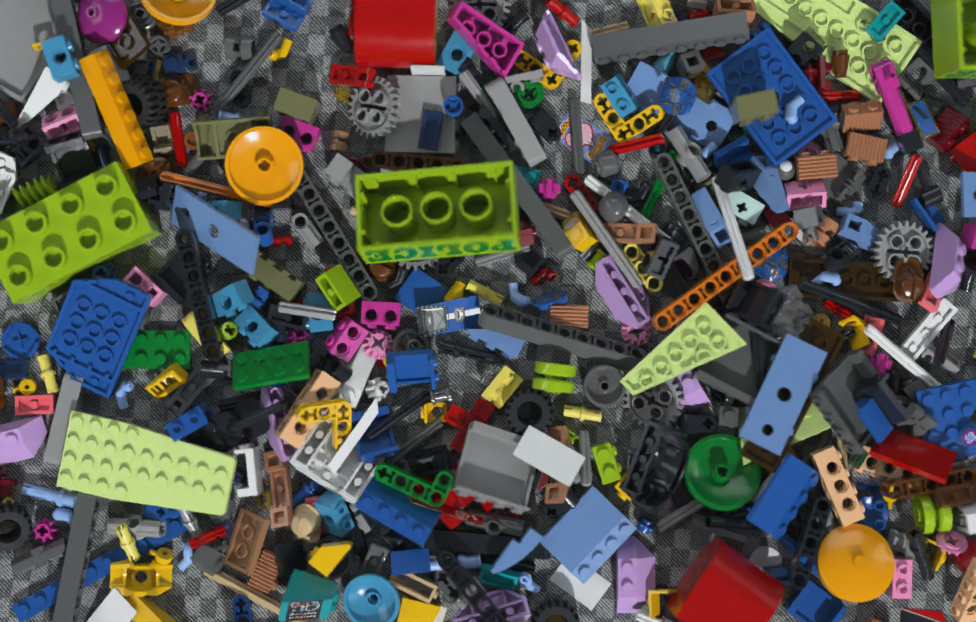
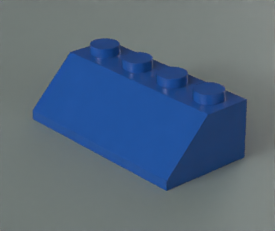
(783, 496)
(397, 511)

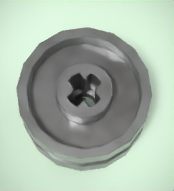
(592, 386)

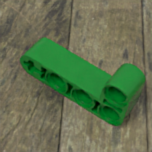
(412, 480)

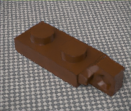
(954, 495)

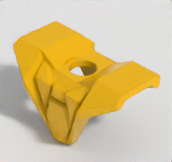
(123, 578)

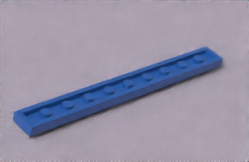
(96, 570)

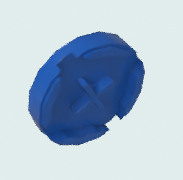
(21, 340)

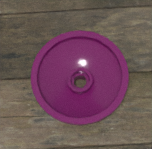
(102, 19)

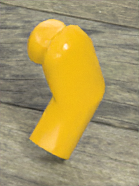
(281, 52)

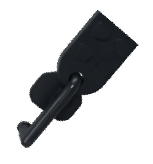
(248, 419)

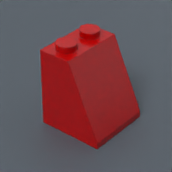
(965, 152)

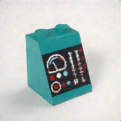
(308, 598)

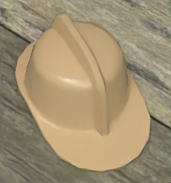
(306, 523)

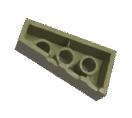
(276, 278)

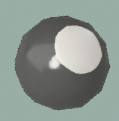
(786, 170)

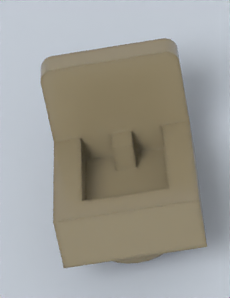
(162, 138)

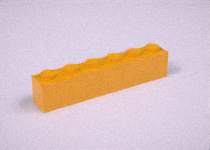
(116, 109)

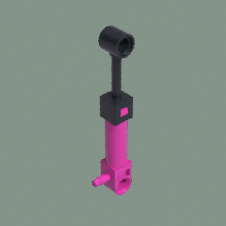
(907, 139)

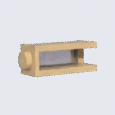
(416, 586)

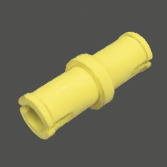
(484, 292)
(48, 374)
(582, 413)
(127, 542)

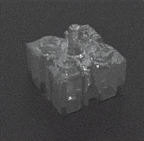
(792, 314)

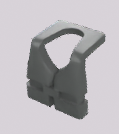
(913, 88)
(919, 422)

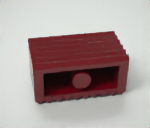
(951, 126)

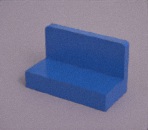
(734, 151)
(928, 217)
(873, 418)
(410, 561)

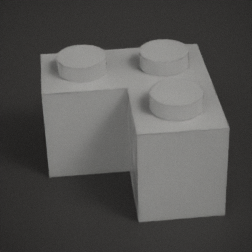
(343, 172)

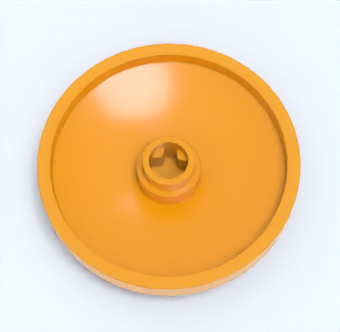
(179, 11)
(264, 165)
(855, 563)

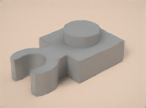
(364, 521)

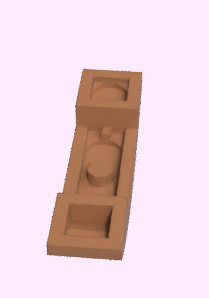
(630, 233)
(280, 490)
(557, 491)

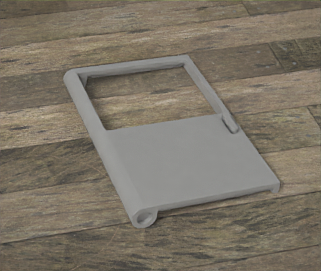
(20, 27)

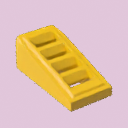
(176, 373)

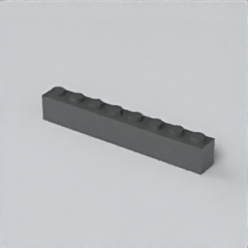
(670, 38)

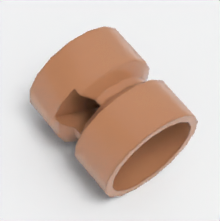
(824, 233)

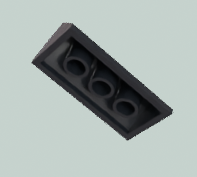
(917, 22)

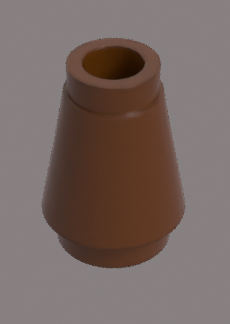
(840, 63)

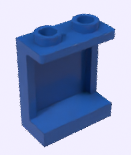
(411, 368)
(189, 422)
(382, 446)
(814, 605)

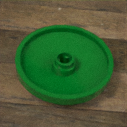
(718, 475)

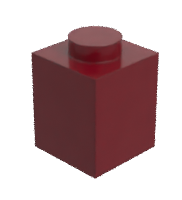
(774, 219)
(527, 233)

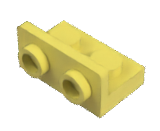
(656, 11)
(502, 387)

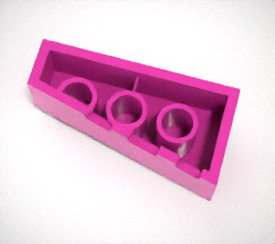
(487, 39)

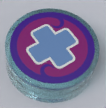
(967, 436)

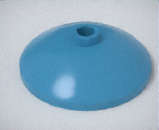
(361, 604)

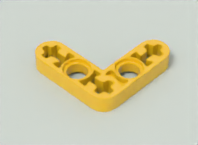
(548, 73)
(622, 123)
(331, 414)

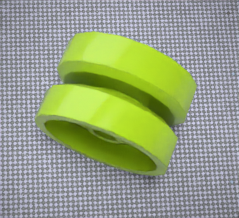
(553, 380)
(929, 516)

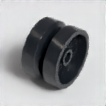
(344, 564)

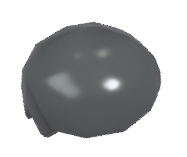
(613, 207)

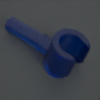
(872, 488)

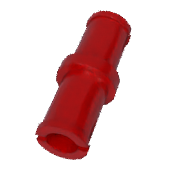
(563, 11)

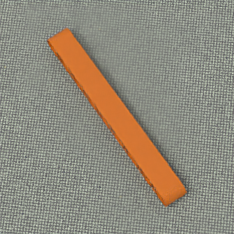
(715, 277)

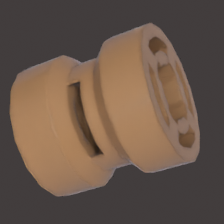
(339, 141)

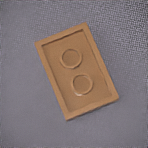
(246, 541)

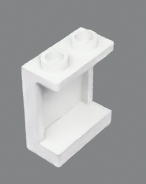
(253, 470)

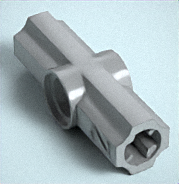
(689, 154)
(138, 527)

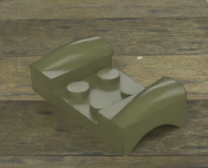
(216, 135)

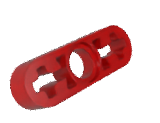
(580, 184)

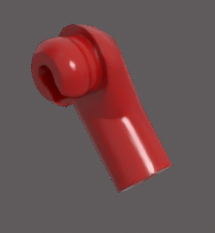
(543, 274)

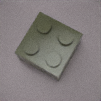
(297, 106)
(754, 106)

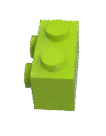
(336, 286)
(605, 462)

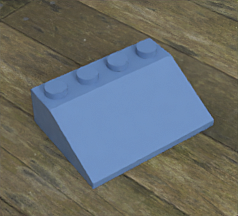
(587, 534)

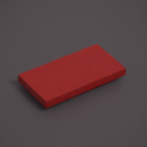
(915, 455)

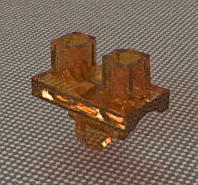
(174, 30)

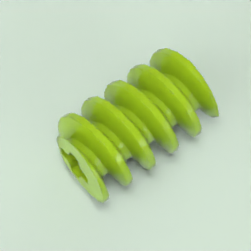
(36, 192)

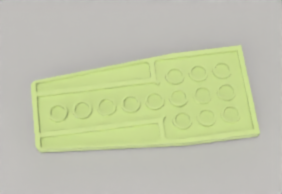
(842, 28)
(143, 466)

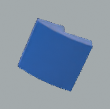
(287, 12)
(420, 290)

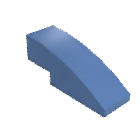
(517, 550)

